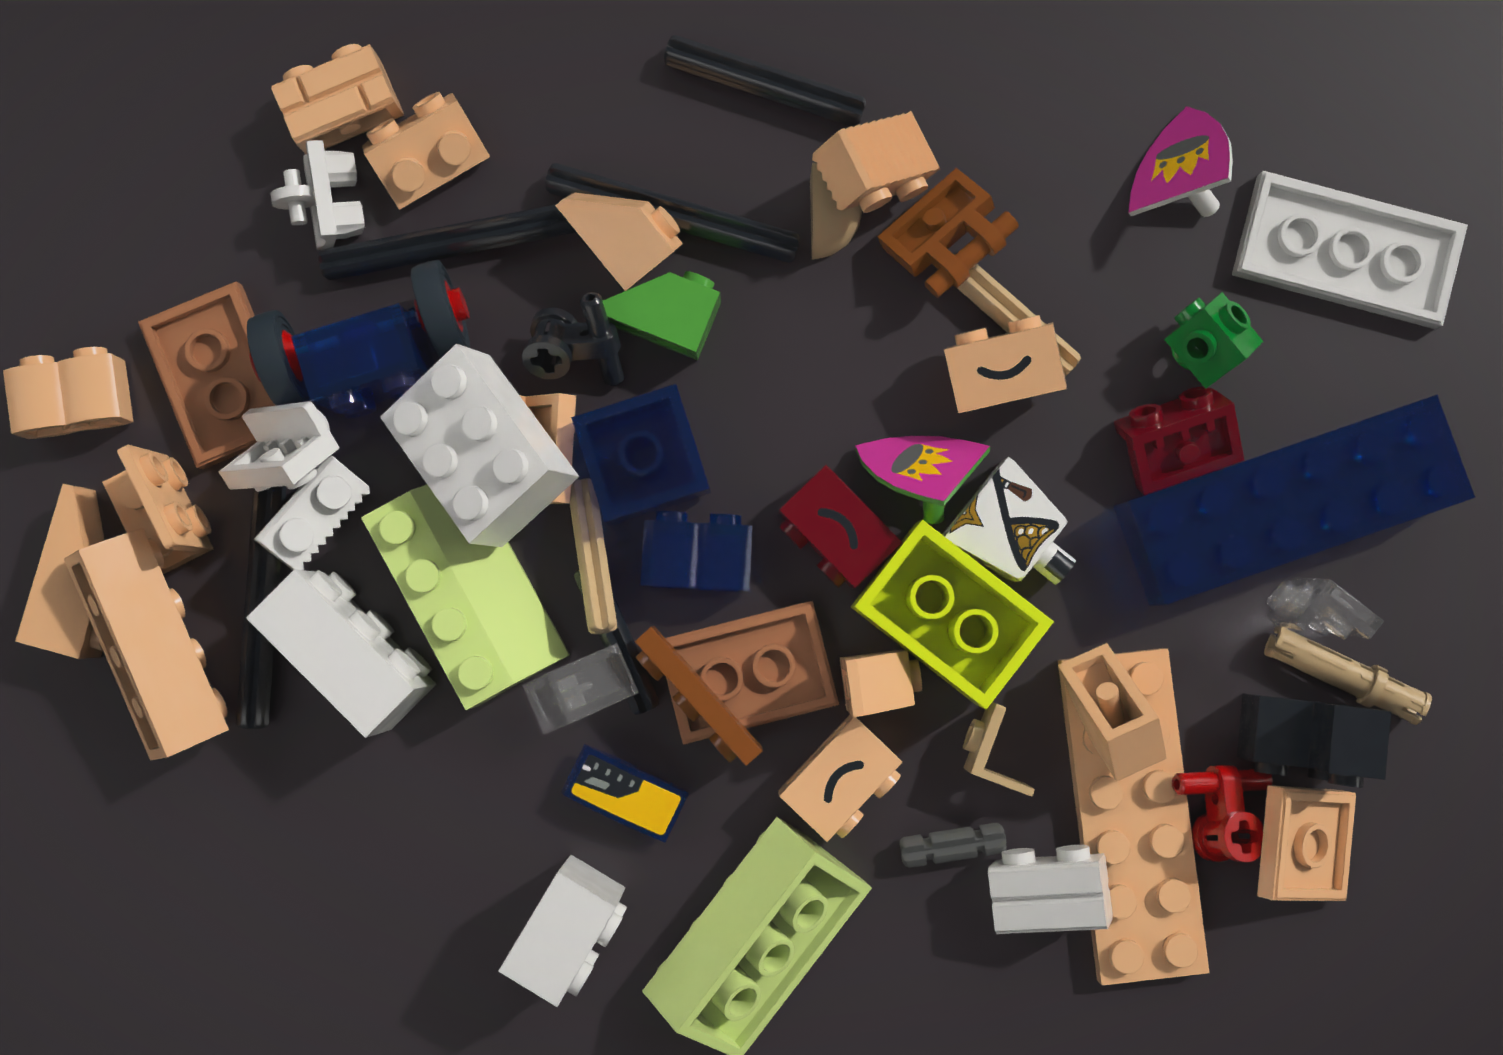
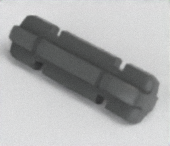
(953, 845)

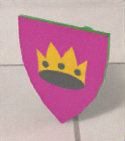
(923, 467)

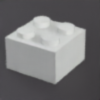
(558, 940)

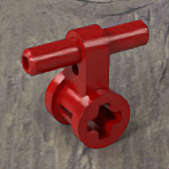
(1225, 811)

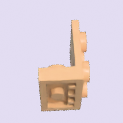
(154, 498)

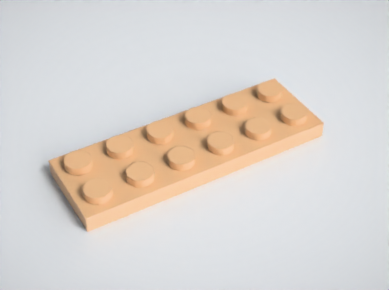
(1145, 843)

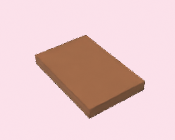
(208, 371)
(758, 668)

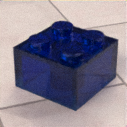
(641, 455)

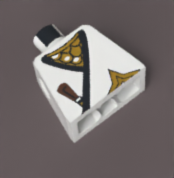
(1011, 527)

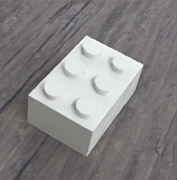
(478, 447)
(343, 650)

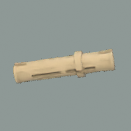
(1368, 684)

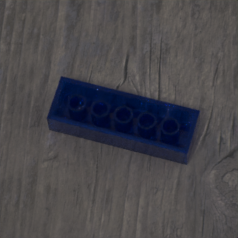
(1294, 501)

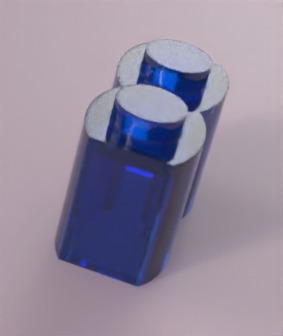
(696, 554)

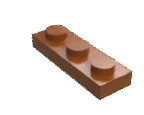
(696, 697)

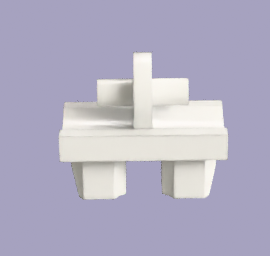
(322, 172)

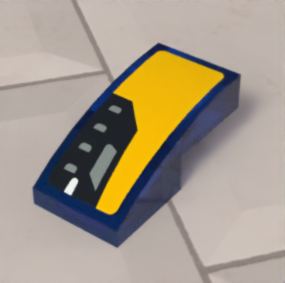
(624, 793)

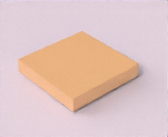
(1306, 844)

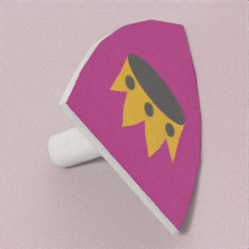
(1183, 163)

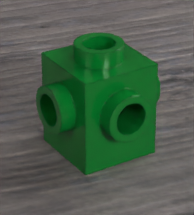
(1212, 338)

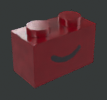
(837, 528)

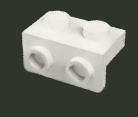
(287, 450)

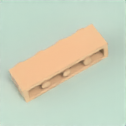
(148, 643)

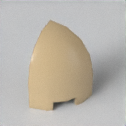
(829, 226)

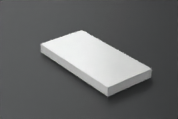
(1349, 250)

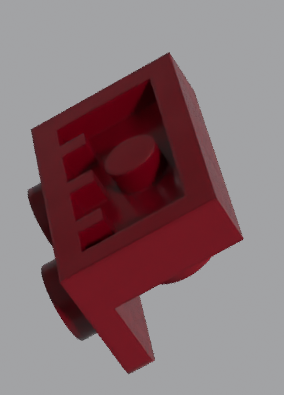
(1181, 438)

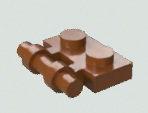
(938, 222)

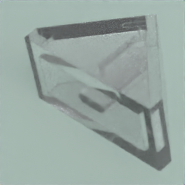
(580, 688)

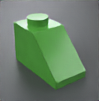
(668, 311)

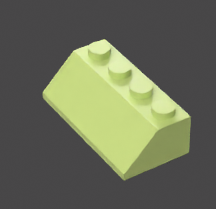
(465, 598)
(755, 940)

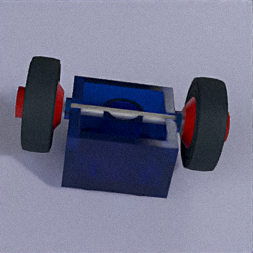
(361, 357)

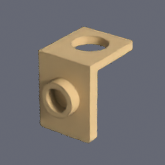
(979, 743)

